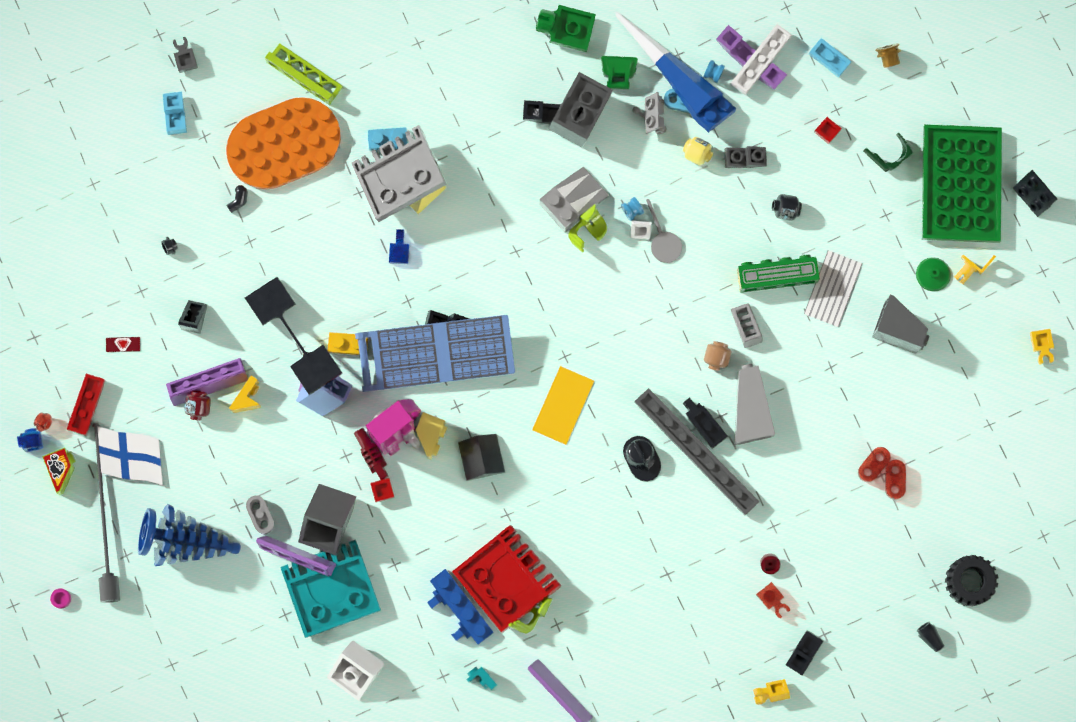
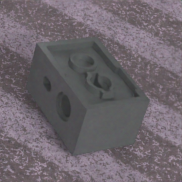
(580, 109)

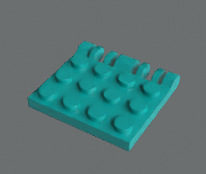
(332, 600)

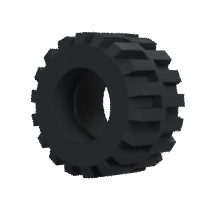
(987, 574)

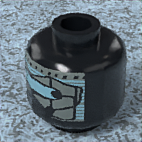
(786, 207)

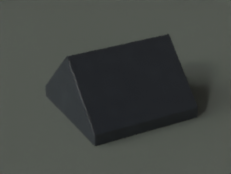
(481, 456)

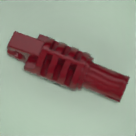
(371, 454)

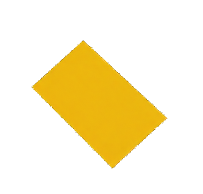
(563, 405)

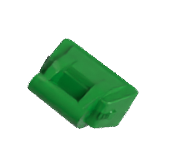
(618, 68)

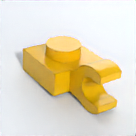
(774, 691)

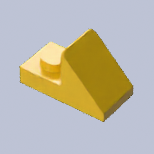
(242, 401)

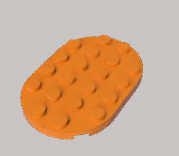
(283, 143)

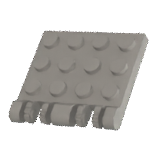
(399, 176)

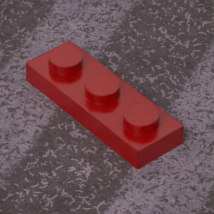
(86, 404)

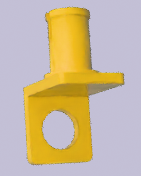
(969, 268)

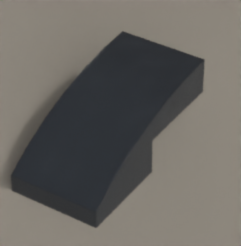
(539, 112)
(804, 652)

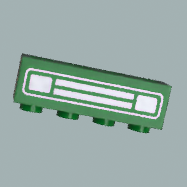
(778, 274)

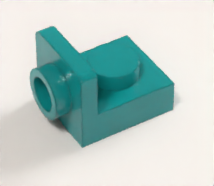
(485, 680)

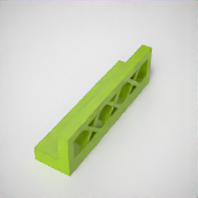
(301, 77)

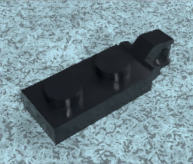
(704, 423)

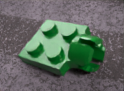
(567, 27)

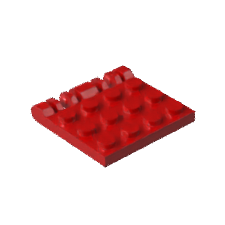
(503, 581)

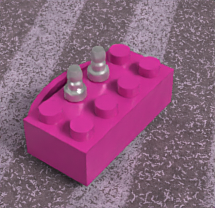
(394, 426)

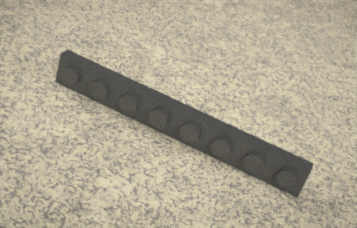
(696, 452)

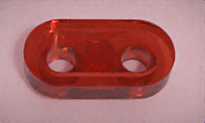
(872, 464)
(895, 480)

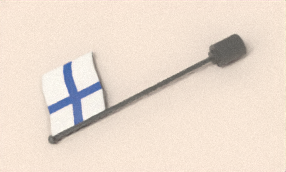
(128, 458)

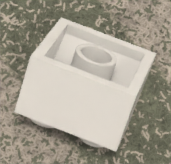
(355, 670)

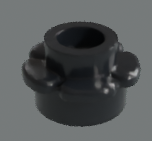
(169, 246)

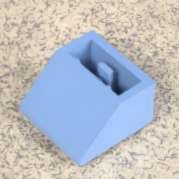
(327, 397)

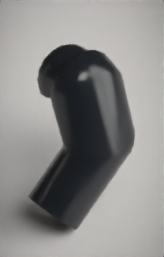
(240, 198)

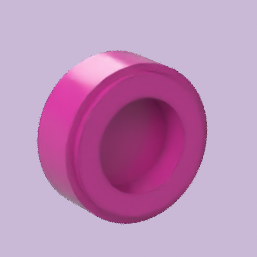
(60, 598)

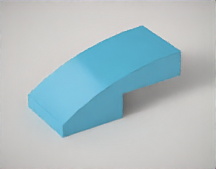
(174, 113)

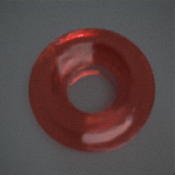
(43, 421)

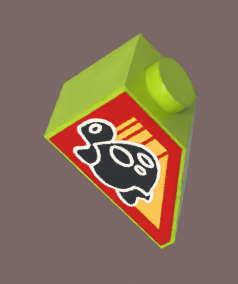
(60, 468)

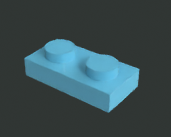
(829, 57)
(378, 137)

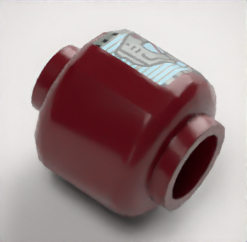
(197, 405)

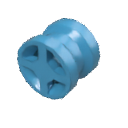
(714, 71)
(632, 209)

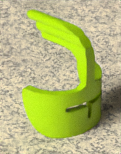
(597, 230)
(541, 612)

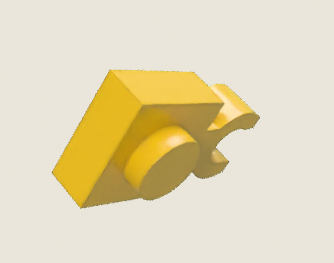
(1042, 342)

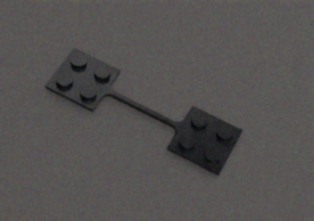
(315, 367)

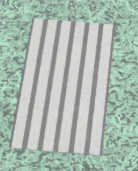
(833, 289)

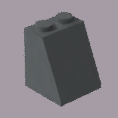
(900, 327)
(326, 519)

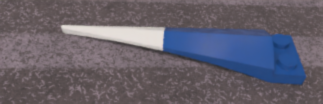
(697, 94)

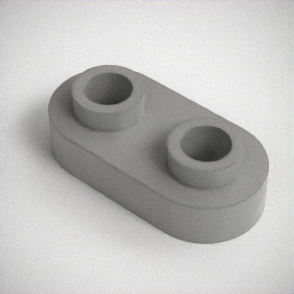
(260, 515)

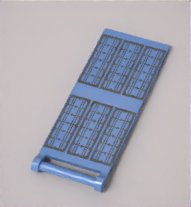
(437, 352)

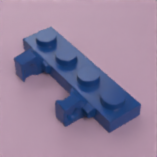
(470, 620)

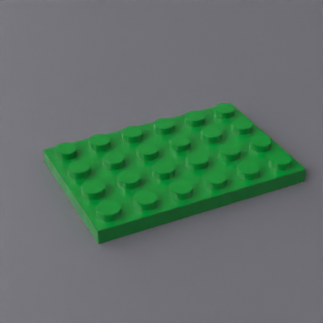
(961, 183)

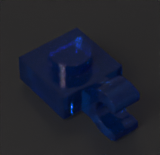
(399, 251)

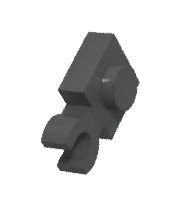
(185, 57)

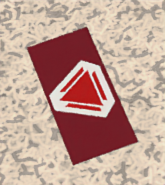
(122, 344)

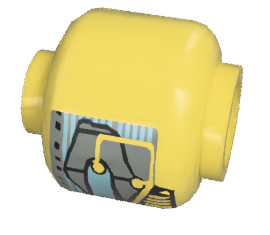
(698, 150)

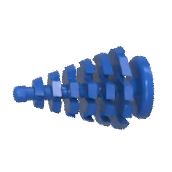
(176, 539)

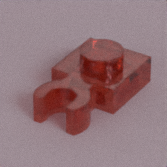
(771, 597)

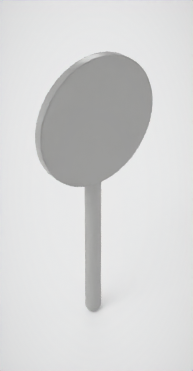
(666, 245)

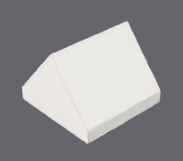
(640, 230)

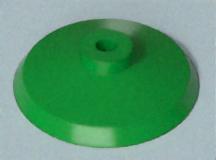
(933, 274)

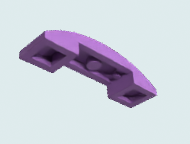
(741, 52)

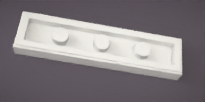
(761, 59)

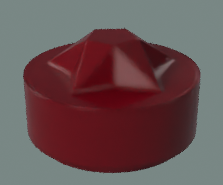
(770, 563)

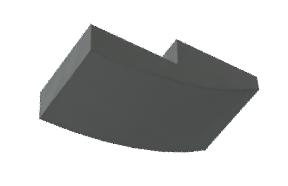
(745, 157)

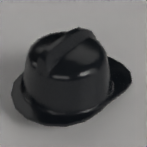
(642, 458)

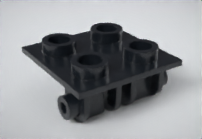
(1035, 193)

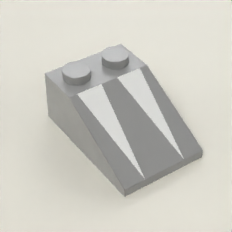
(572, 198)

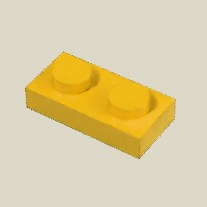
(344, 343)

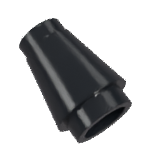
(930, 636)

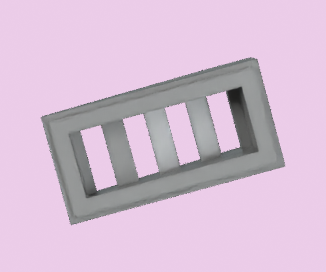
(752, 340)

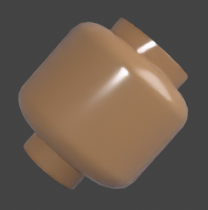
(717, 355)

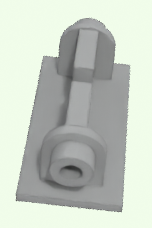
(653, 109)

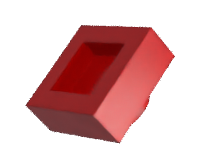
(827, 130)
(382, 490)

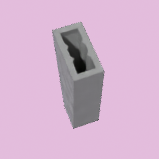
(753, 415)

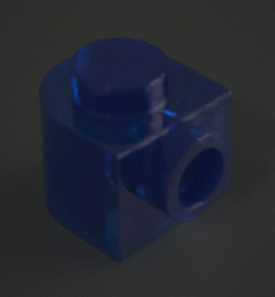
(30, 440)

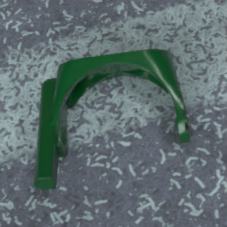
(906, 152)

